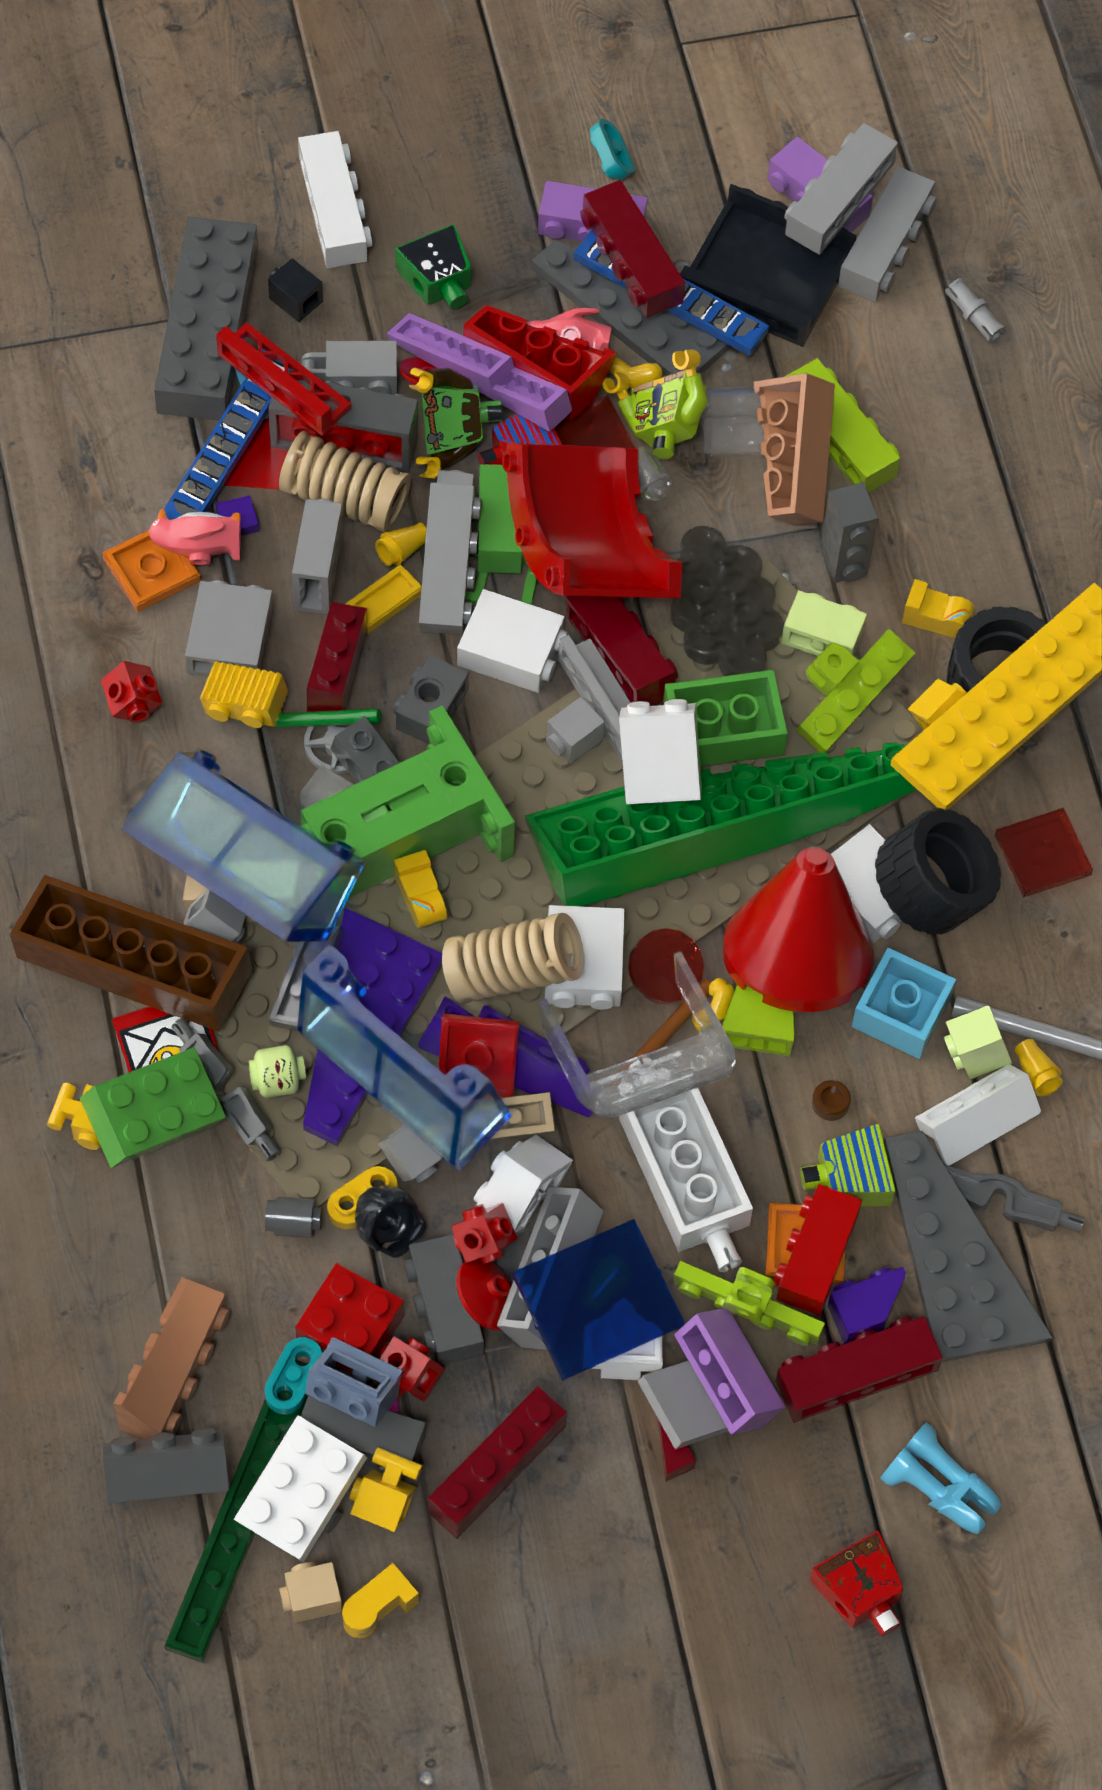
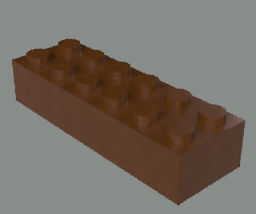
(131, 952)

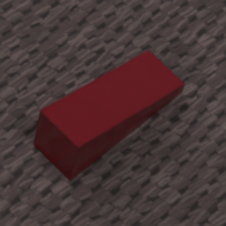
(674, 1460)

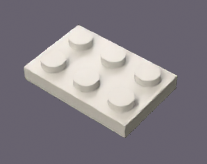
(300, 1488)

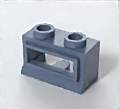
(349, 1393)

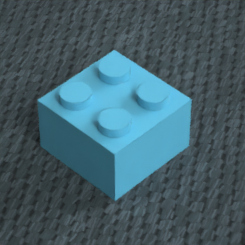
(903, 1003)

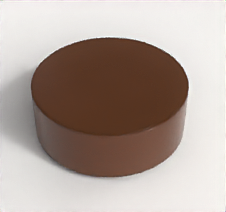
(831, 1100)

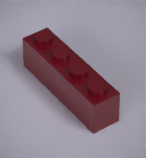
(633, 249)
(623, 646)
(858, 1368)
(497, 1462)

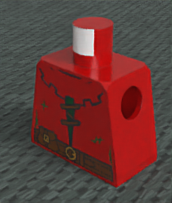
(861, 1584)

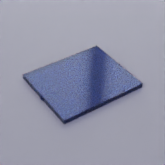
(598, 1299)

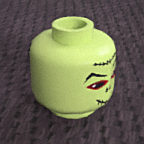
(276, 1071)

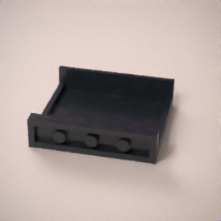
(763, 270)

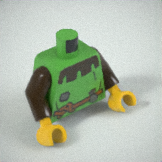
(451, 417)

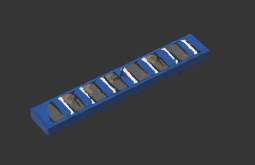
(698, 308)
(221, 450)

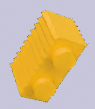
(244, 695)

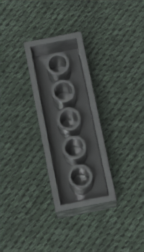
(207, 296)

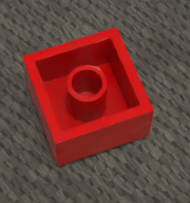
(351, 1312)

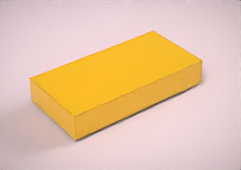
(387, 596)

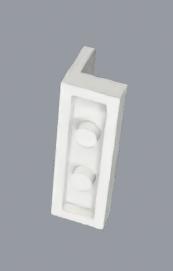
(980, 1113)

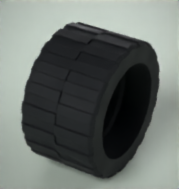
(987, 631)
(914, 888)

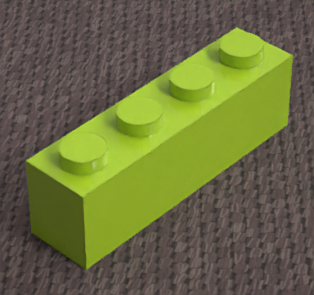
(854, 438)

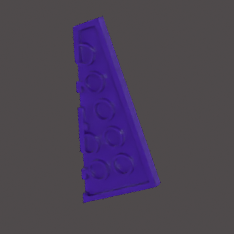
(396, 978)

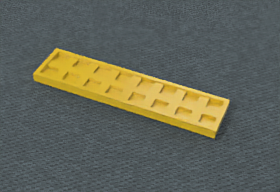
(1007, 705)

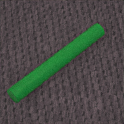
(327, 718)

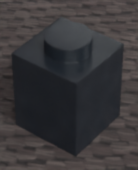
(295, 289)

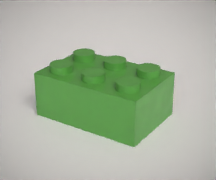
(736, 716)
(152, 1107)

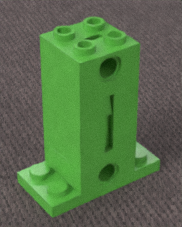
(416, 807)

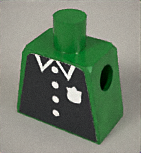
(436, 267)

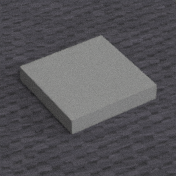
(682, 1404)

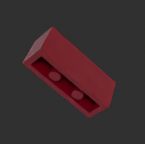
(337, 658)

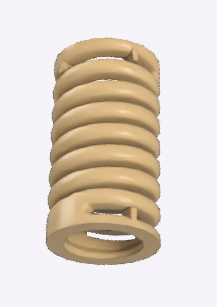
(347, 477)
(513, 958)

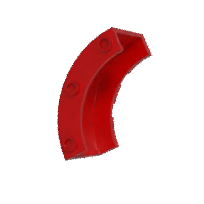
(582, 522)

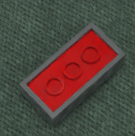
(375, 427)

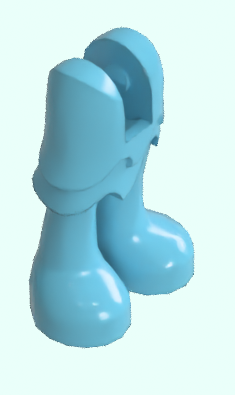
(948, 1499)

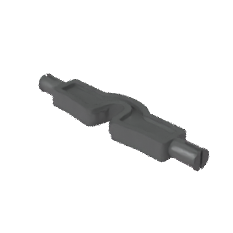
(238, 1104)
(1019, 1205)

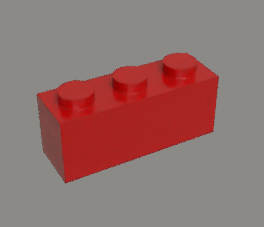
(817, 1249)

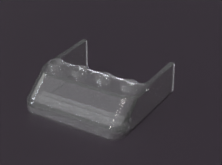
(653, 1074)

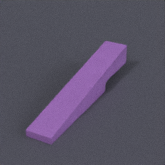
(486, 367)

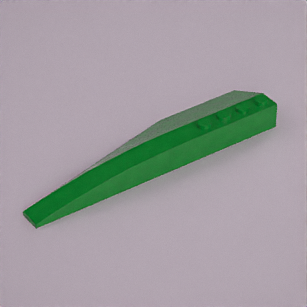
(612, 848)

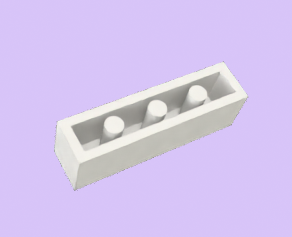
(333, 199)

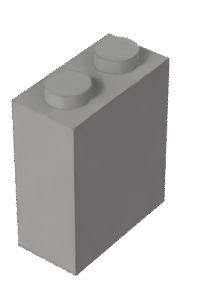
(317, 556)
(228, 626)

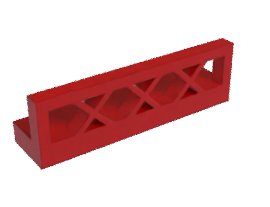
(278, 383)

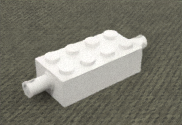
(690, 1174)

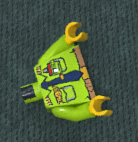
(665, 408)

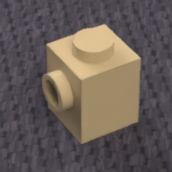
(310, 1591)

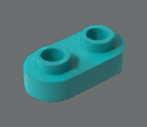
(612, 150)
(290, 1376)

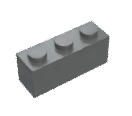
(848, 532)
(451, 1330)
(392, 1433)
(165, 1466)

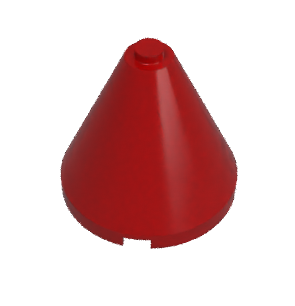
(800, 938)

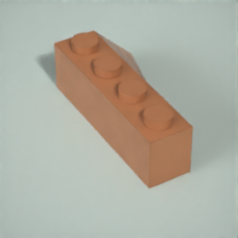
(796, 445)
(172, 1361)

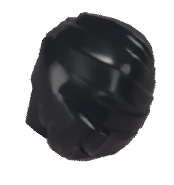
(388, 1216)

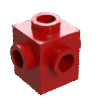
(131, 691)
(483, 1233)
(418, 1372)

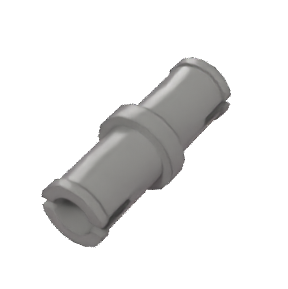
(975, 310)

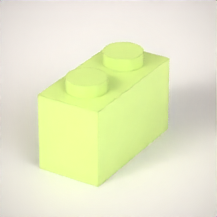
(819, 622)
(977, 1043)

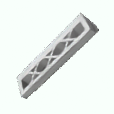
(595, 685)

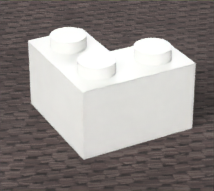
(523, 1179)

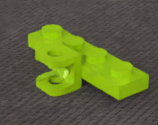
(849, 686)
(751, 1299)

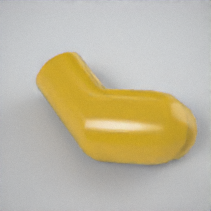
(638, 374)
(722, 997)

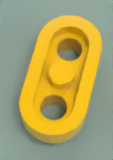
(351, 1191)

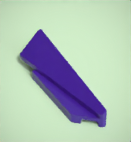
(536, 1066)

